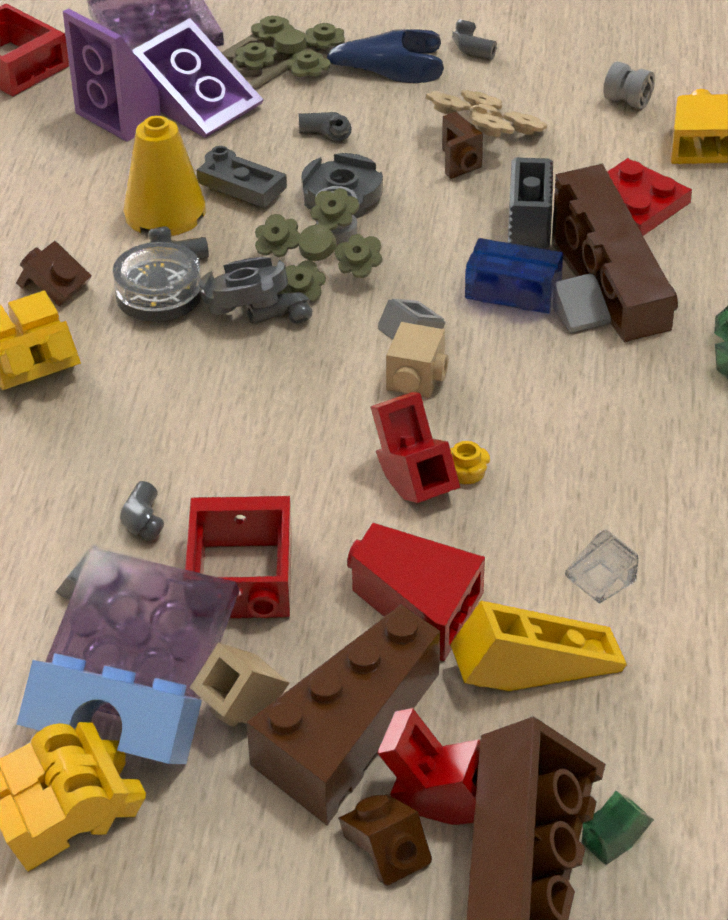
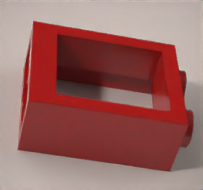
(39, 51)
(265, 524)

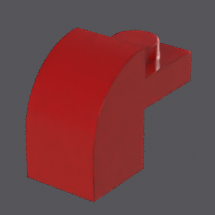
(408, 454)
(430, 776)

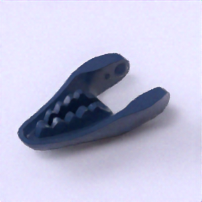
(393, 54)

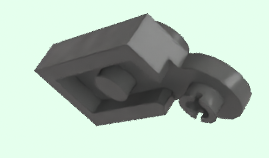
(240, 177)

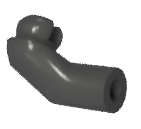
(293, 303)

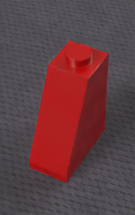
(420, 574)

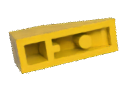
(529, 649)

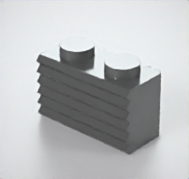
(531, 202)

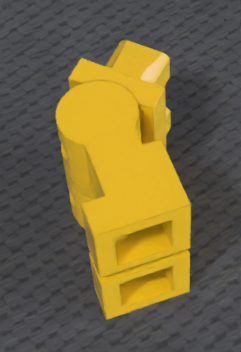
(33, 341)
(62, 788)

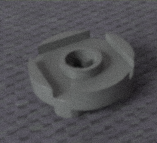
(346, 171)
(244, 283)

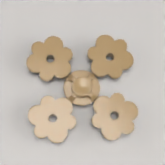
(484, 113)

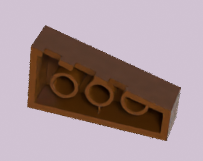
(603, 240)
(336, 717)
(529, 822)

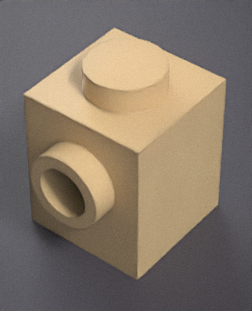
(416, 359)
(237, 684)

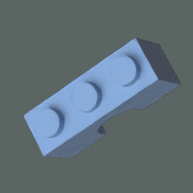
(154, 719)

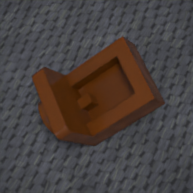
(461, 145)
(54, 272)
(390, 835)

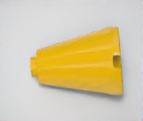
(162, 180)

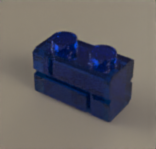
(513, 275)

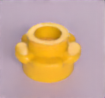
(469, 461)

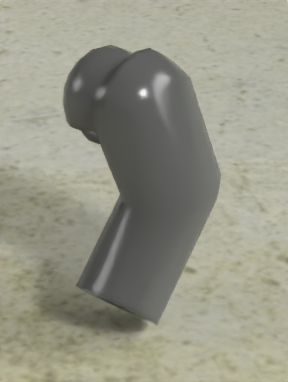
(471, 44)
(327, 123)
(197, 245)
(138, 514)

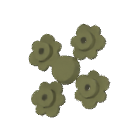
(290, 42)
(319, 242)

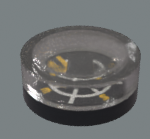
(157, 281)

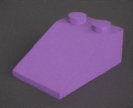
(107, 78)
(195, 80)

